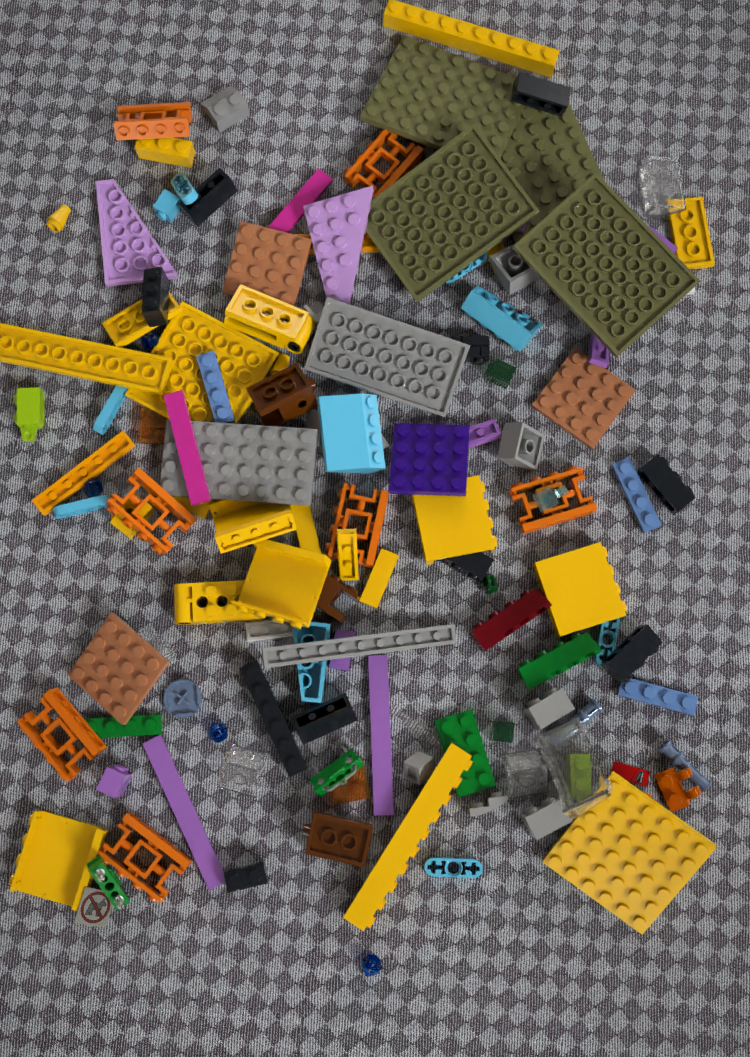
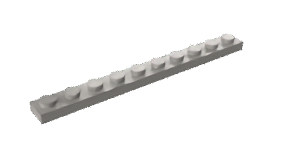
(358, 646)

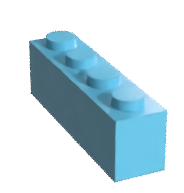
(500, 318)
(312, 674)

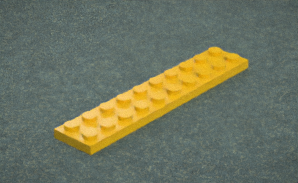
(84, 359)

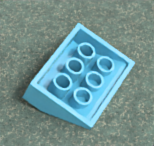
(351, 433)

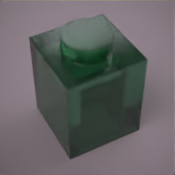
(500, 373)
(502, 731)

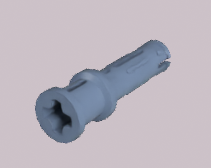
(588, 712)
(678, 759)

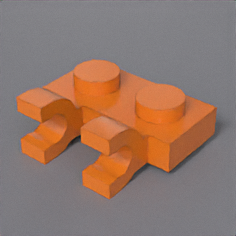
(673, 790)

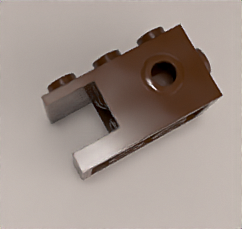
(283, 396)
(330, 592)
(338, 838)

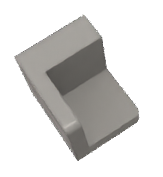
(315, 311)
(418, 767)

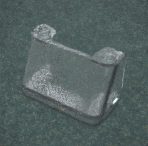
(574, 768)

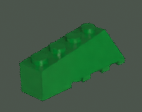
(558, 660)

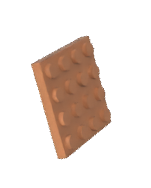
(268, 262)
(583, 398)
(118, 668)

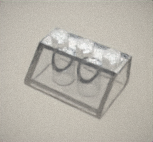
(660, 186)

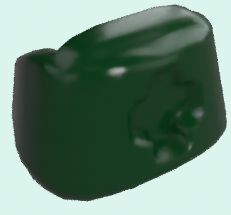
(489, 583)

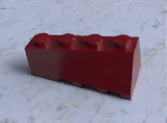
(510, 619)

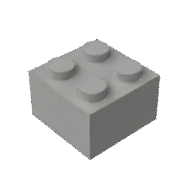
(549, 708)
(544, 818)

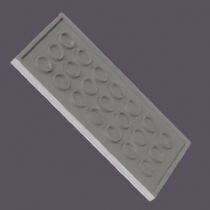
(386, 357)
(247, 463)

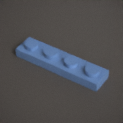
(215, 387)
(636, 495)
(658, 696)

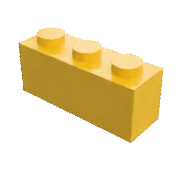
(166, 150)

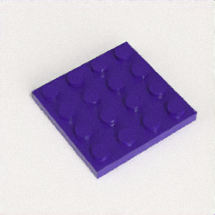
(429, 459)

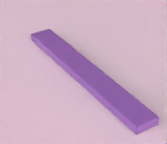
(380, 735)
(185, 812)

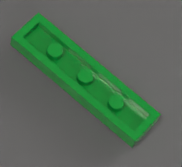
(136, 726)

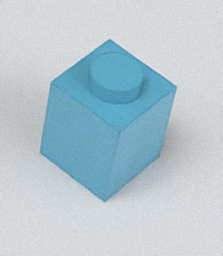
(167, 206)

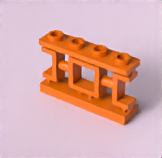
(153, 121)
(373, 153)
(158, 498)
(556, 514)
(371, 527)
(74, 726)
(155, 842)

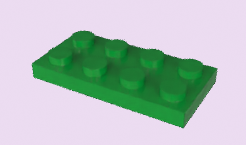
(463, 732)

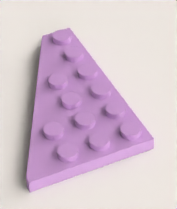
(337, 238)
(125, 239)

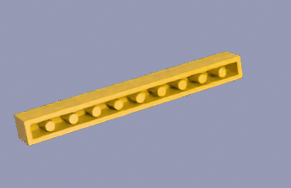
(470, 38)
(407, 836)

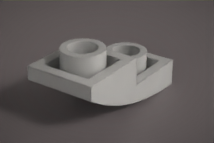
(493, 802)

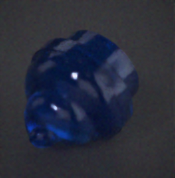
(150, 340)
(92, 487)
(218, 732)
(371, 965)

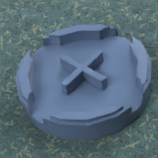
(182, 698)

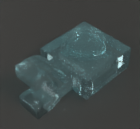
(547, 498)

